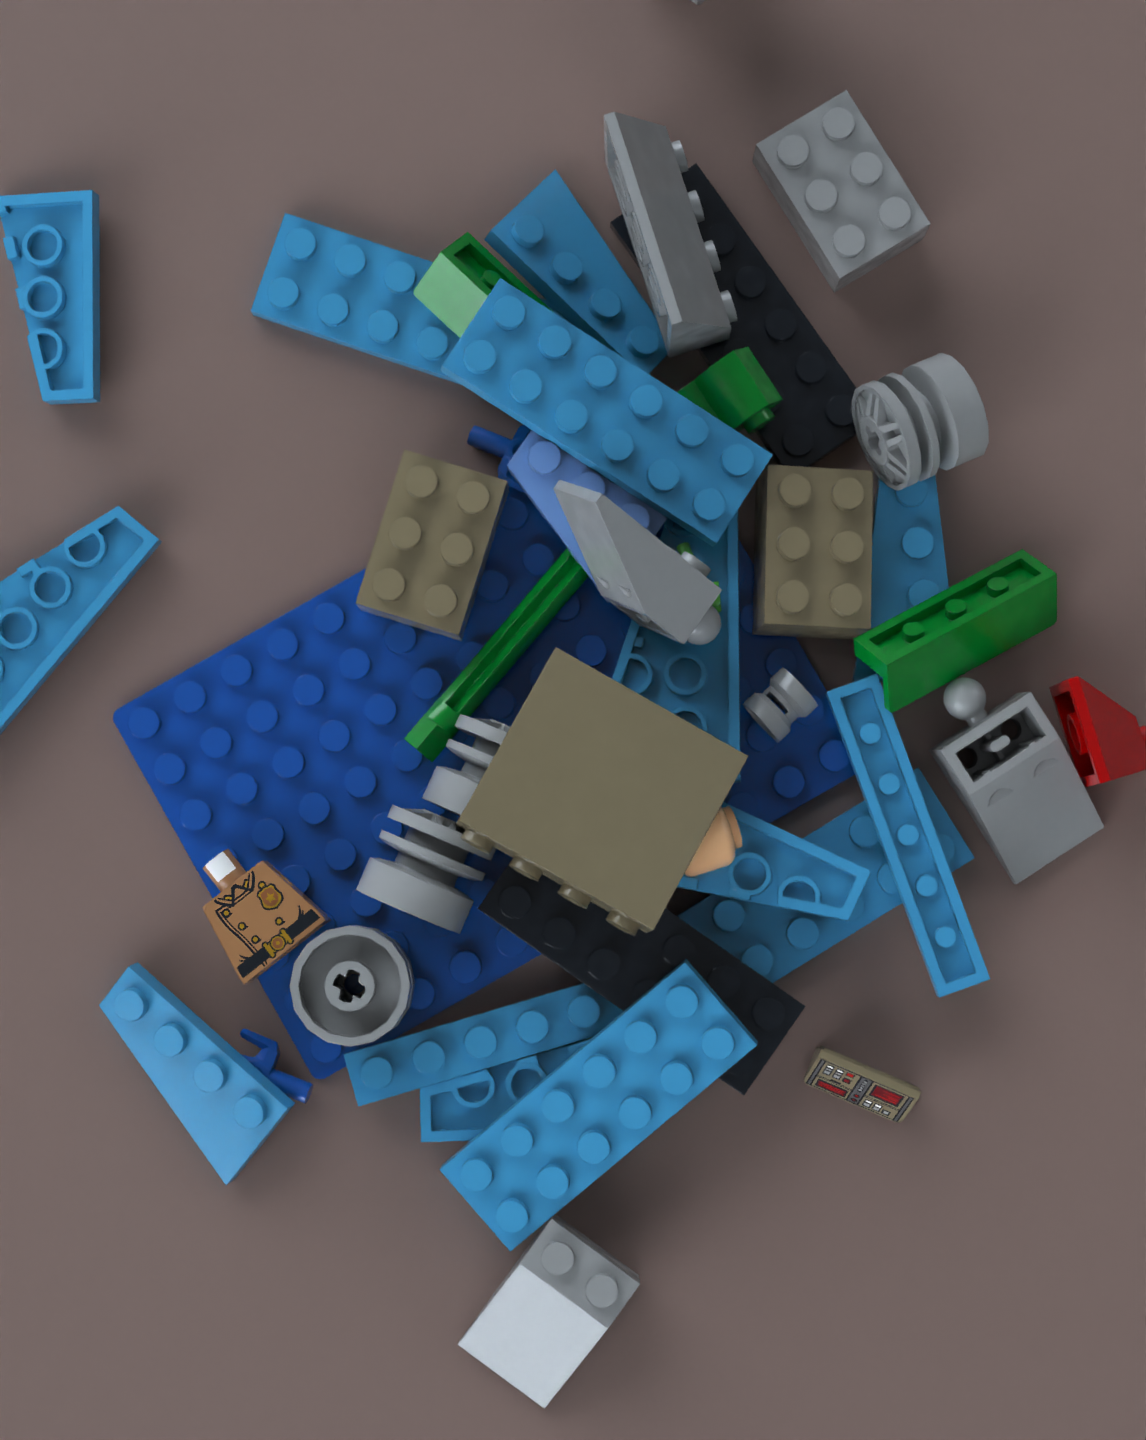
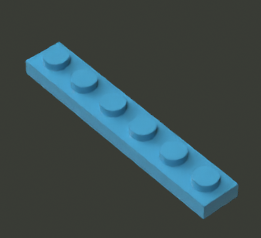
(907, 836)
(477, 1042)

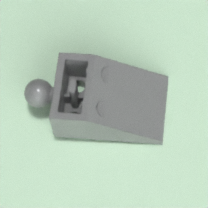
(639, 570)
(1019, 788)

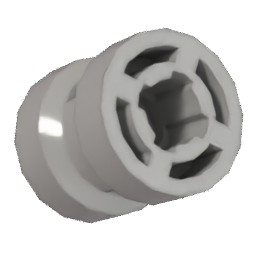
(789, 696)

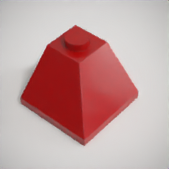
(1098, 732)

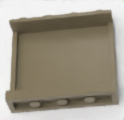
(600, 793)

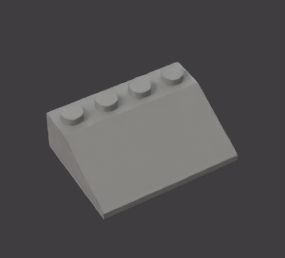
(666, 234)

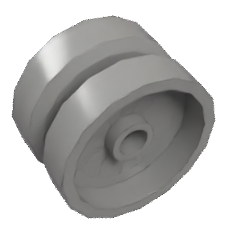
(320, 989)

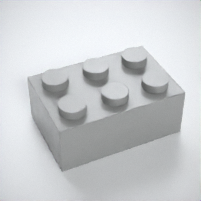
(840, 191)

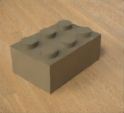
(432, 545)
(813, 552)

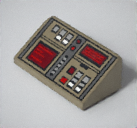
(861, 1084)

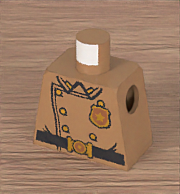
(258, 914)

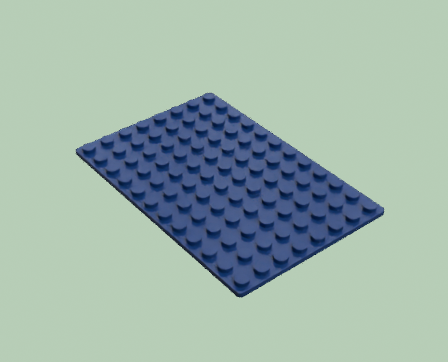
(301, 750)

